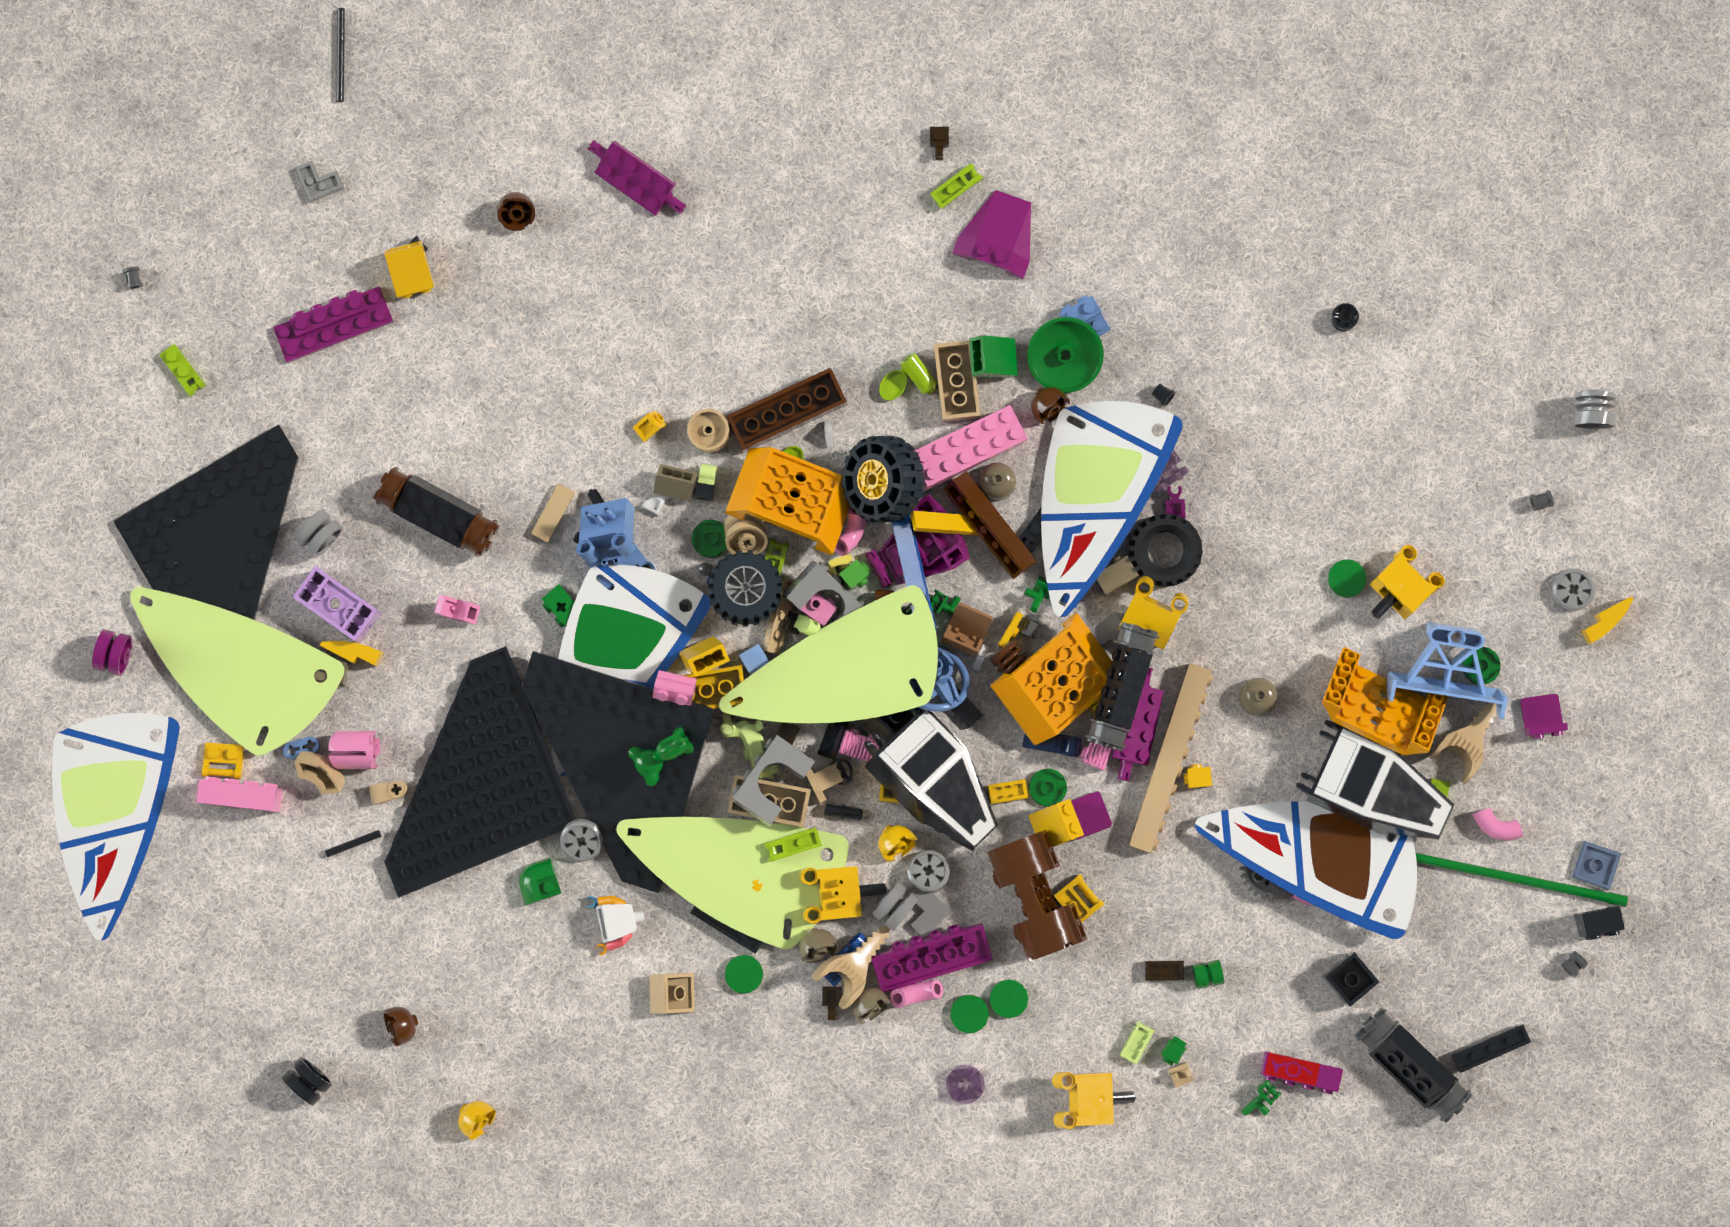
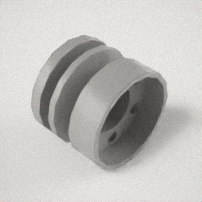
(1594, 409)

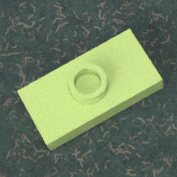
(1136, 1043)

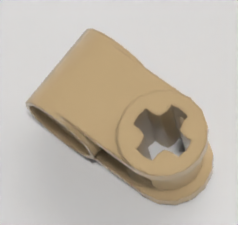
(385, 792)

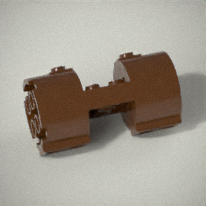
(1047, 926)

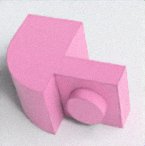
(457, 609)

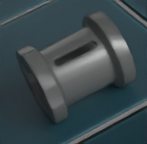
(132, 278)
(1541, 500)
(1030, 626)

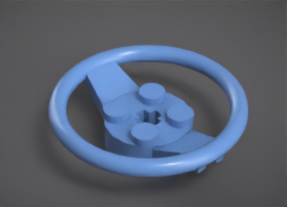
(945, 684)

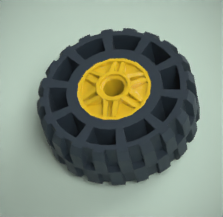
(883, 478)

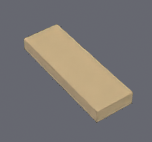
(553, 513)

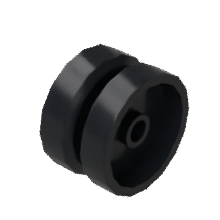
(307, 1081)

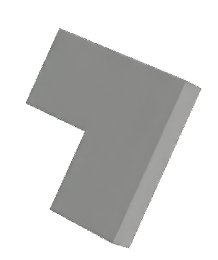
(315, 186)
(1107, 630)
(933, 913)

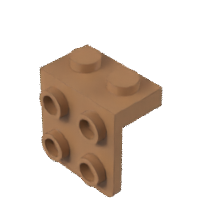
(967, 629)

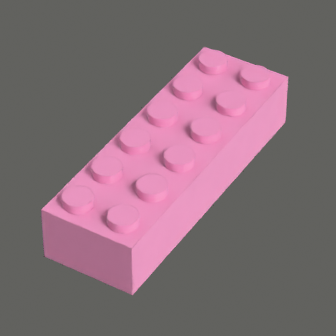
(970, 446)

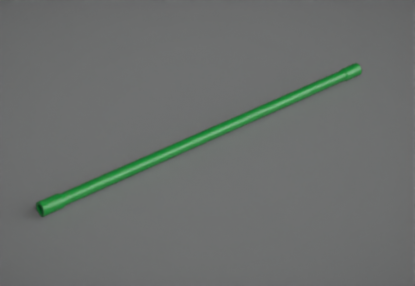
(1610, 898)

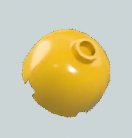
(896, 840)
(474, 1118)

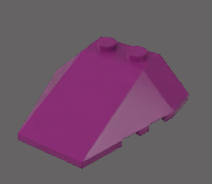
(999, 234)
(937, 550)

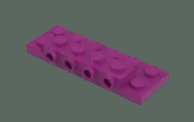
(332, 323)
(931, 956)

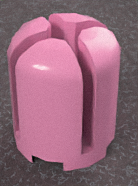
(354, 749)

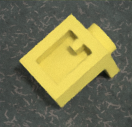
(841, 562)

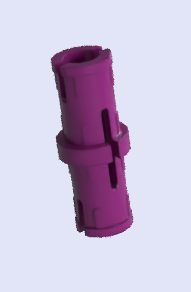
(878, 569)

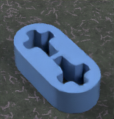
(300, 743)

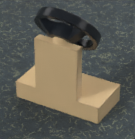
(829, 777)

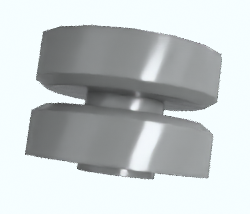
(318, 533)
(895, 906)

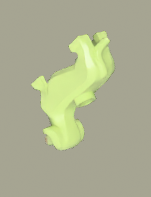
(751, 739)

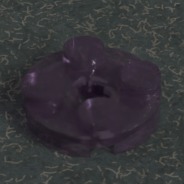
(974, 1090)

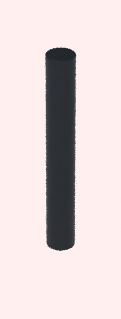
(353, 843)

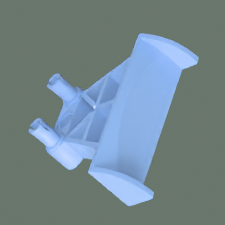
(1441, 634)

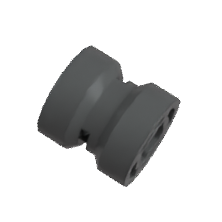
(1574, 964)

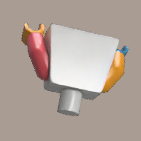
(616, 921)

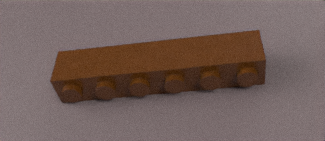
(989, 525)

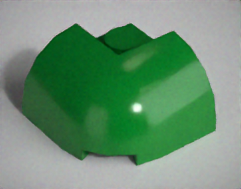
(539, 881)

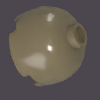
(997, 481)
(1258, 696)
(816, 945)
(869, 1004)

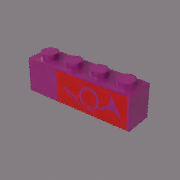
(1302, 1072)

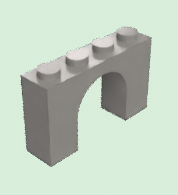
(815, 579)
(777, 753)

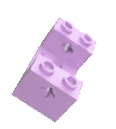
(352, 617)

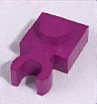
(1176, 505)

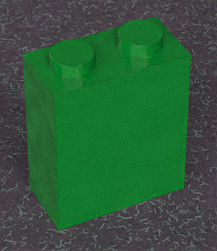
(993, 357)

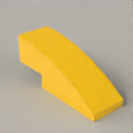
(1606, 620)
(353, 651)

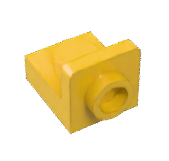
(649, 425)

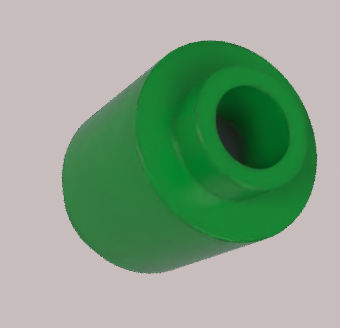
(1173, 1050)

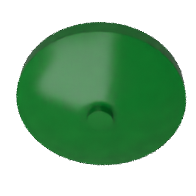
(1065, 354)

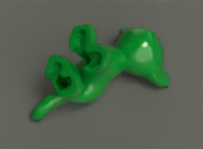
(650, 761)

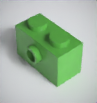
(855, 575)

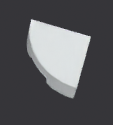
(828, 433)
(654, 505)
(980, 657)

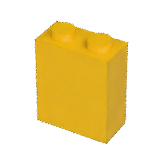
(409, 269)
(704, 656)
(1059, 821)

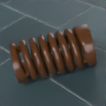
(1009, 663)

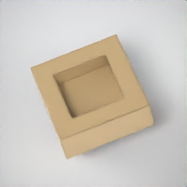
(1181, 1074)

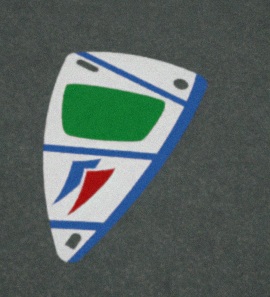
(633, 626)

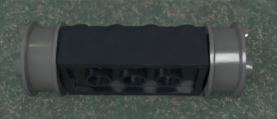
(1123, 686)
(1413, 1065)

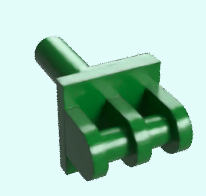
(1038, 593)
(949, 608)
(1263, 1095)

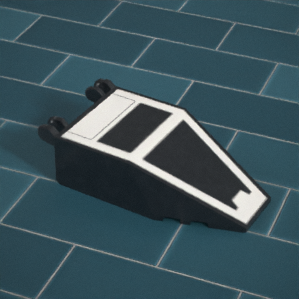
(933, 778)
(1376, 788)

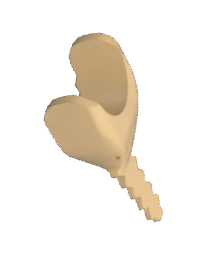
(1468, 742)
(853, 966)

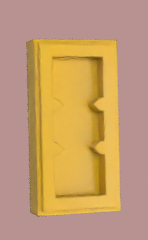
(1011, 631)
(1007, 791)

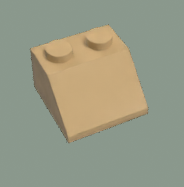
(672, 993)

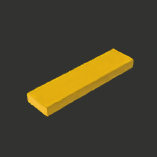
(941, 523)

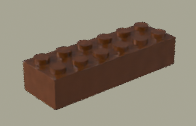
(787, 410)

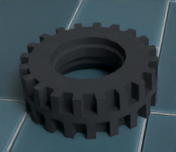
(1191, 549)

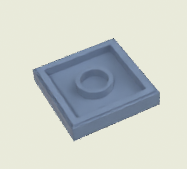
(1596, 865)

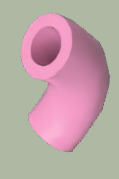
(852, 533)
(1497, 829)
(916, 993)

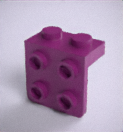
(1542, 716)
(1091, 813)

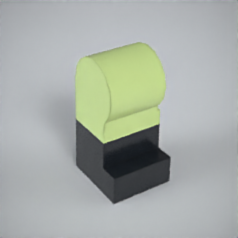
(706, 482)
(798, 623)

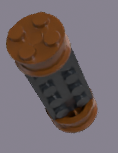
(436, 511)

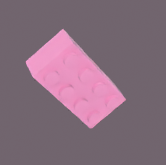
(245, 795)

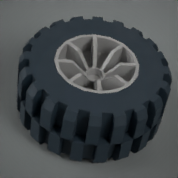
(745, 588)

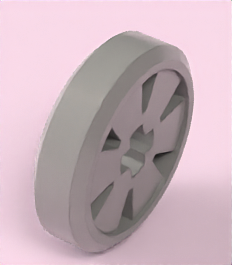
(1561, 587)
(578, 829)
(934, 881)

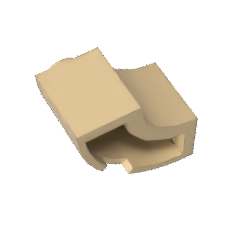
(319, 771)

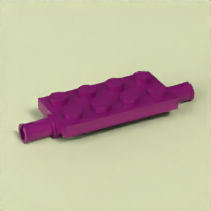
(635, 178)
(1143, 729)

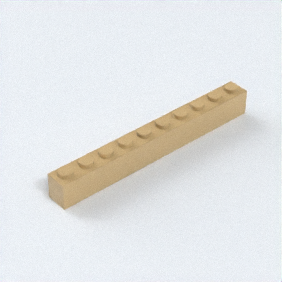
(1169, 758)

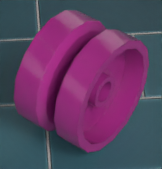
(112, 652)

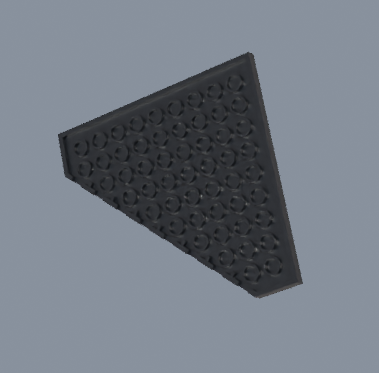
(217, 527)
(591, 728)
(483, 784)

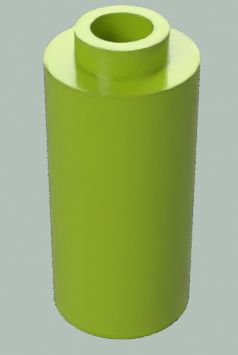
(919, 374)

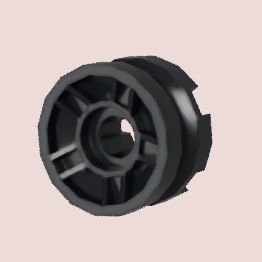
(1351, 313)

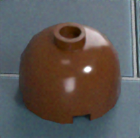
(515, 211)
(1048, 403)
(400, 1024)

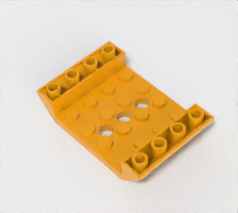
(765, 490)
(1034, 692)
(1403, 726)

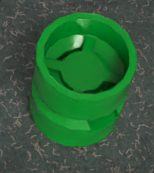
(1208, 974)

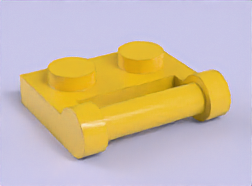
(223, 754)
(1068, 895)

